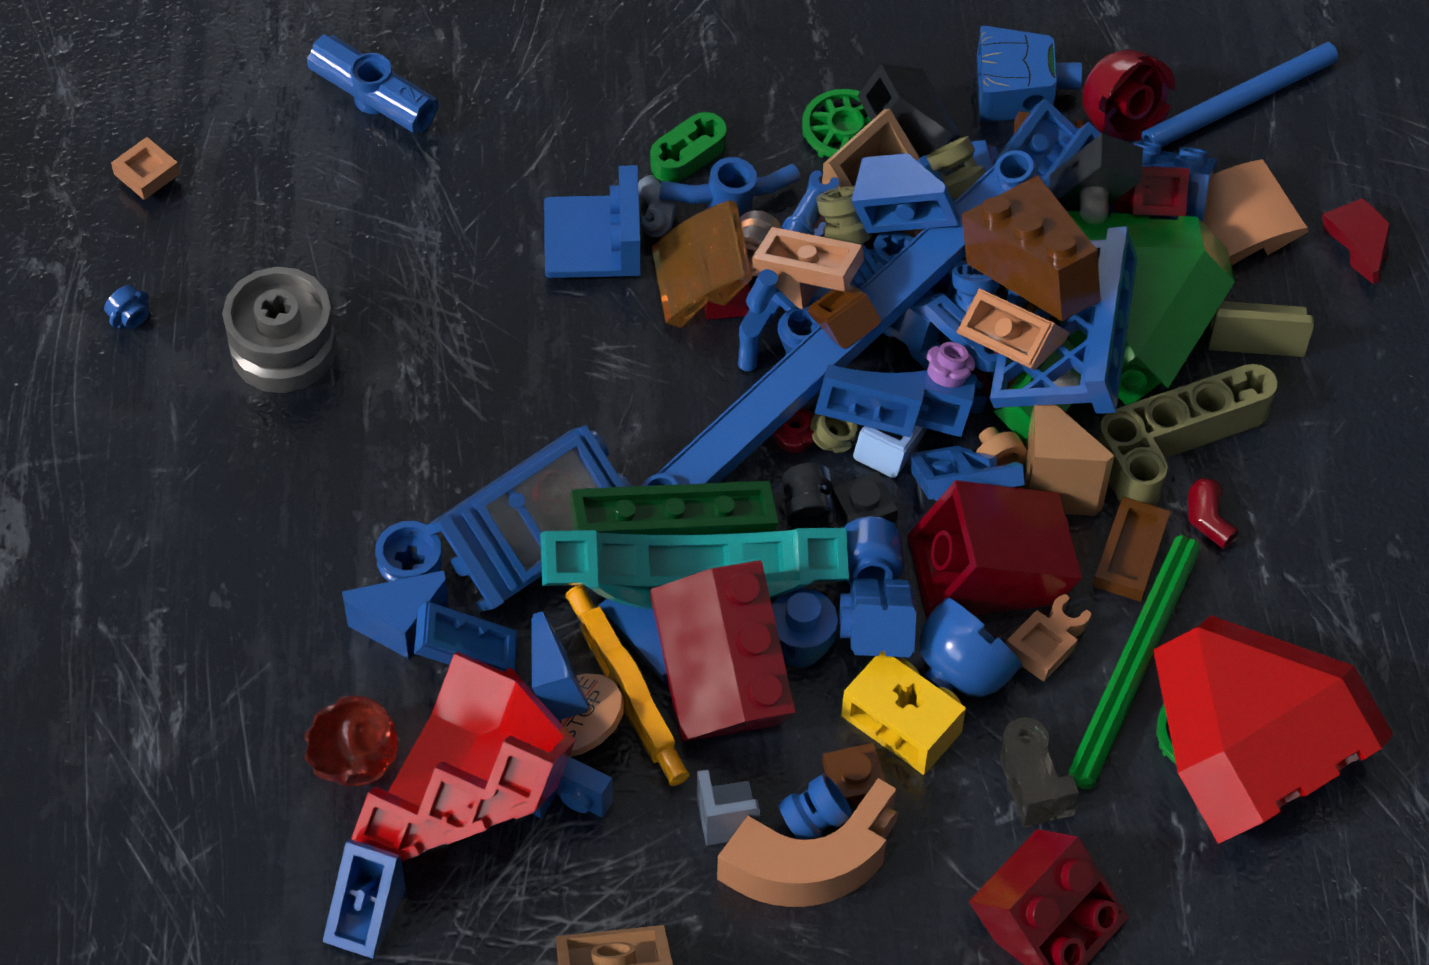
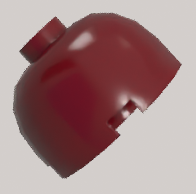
(1127, 94)

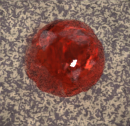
(352, 741)

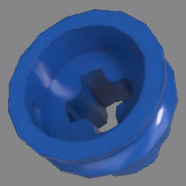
(395, 551)

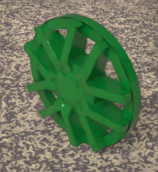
(836, 123)

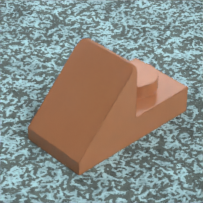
(807, 262)

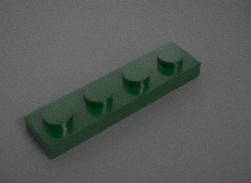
(676, 509)

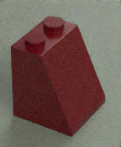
(994, 549)

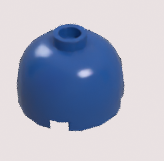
(964, 653)

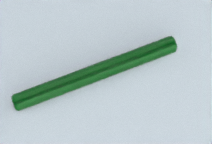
(1133, 662)

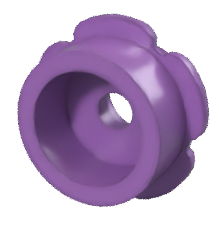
(950, 364)

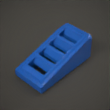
(552, 672)

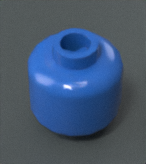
(874, 549)

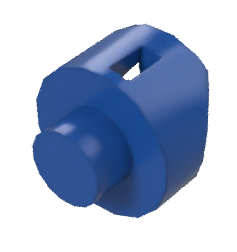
(806, 625)

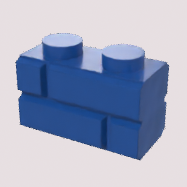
(879, 617)

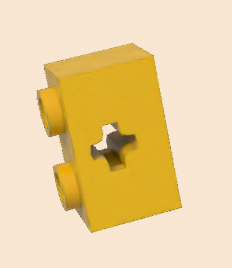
(903, 711)

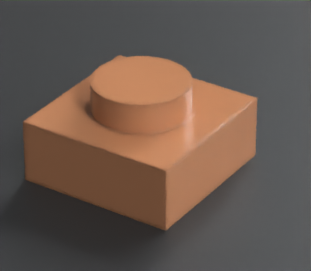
(145, 168)

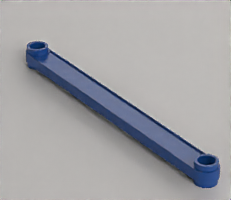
(802, 370)

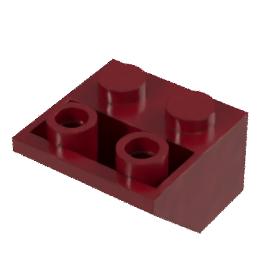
(1049, 903)

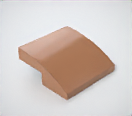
(1250, 211)

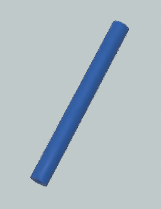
(1242, 95)

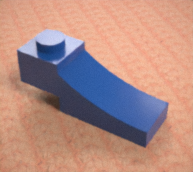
(895, 400)

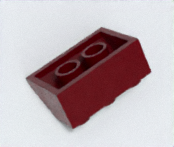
(722, 652)

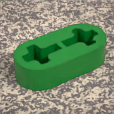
(683, 143)

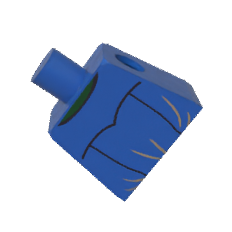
(1019, 72)

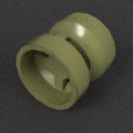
(950, 156)
(841, 216)

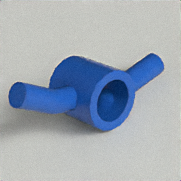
(733, 181)

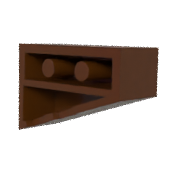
(1033, 249)

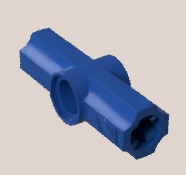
(372, 83)

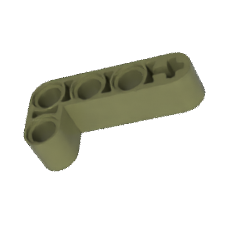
(1237, 403)

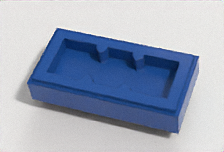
(446, 631)

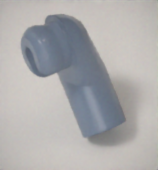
(660, 213)

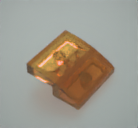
(701, 262)

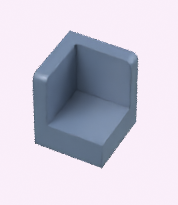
(723, 807)

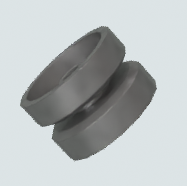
(280, 329)

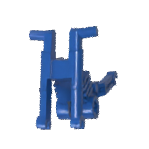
(916, 327)

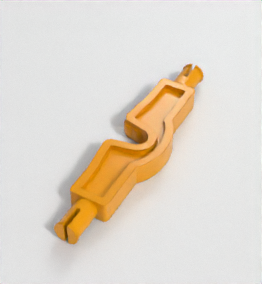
(621, 668)

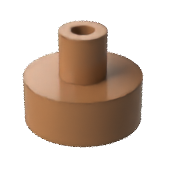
(1004, 445)

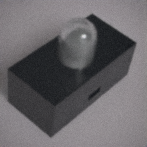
(1097, 177)

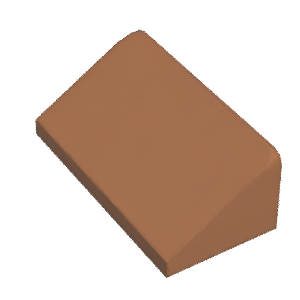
(1011, 330)

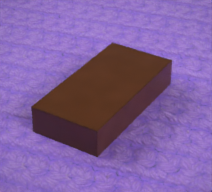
(1131, 549)

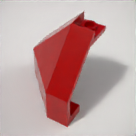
(1260, 721)
(478, 762)

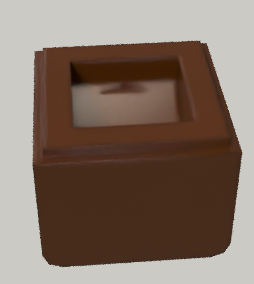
(845, 315)

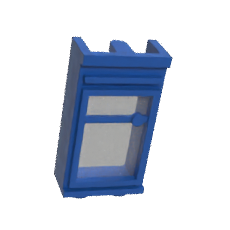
(502, 523)

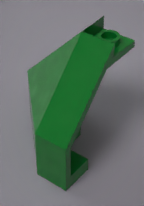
(1176, 292)

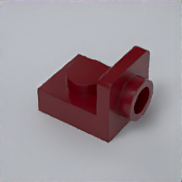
(1159, 193)

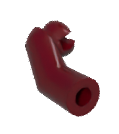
(1204, 512)

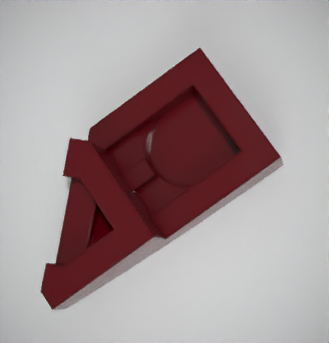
(1363, 233)

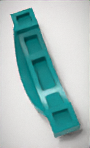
(631, 565)

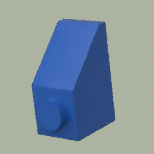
(901, 195)

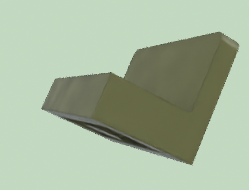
(1260, 329)

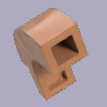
(813, 870)

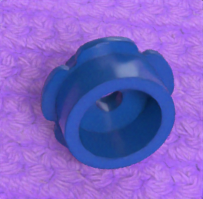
(127, 307)

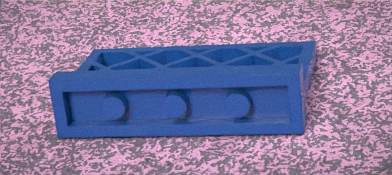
(1101, 351)

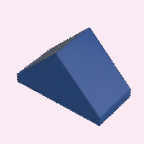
(390, 609)
(364, 898)

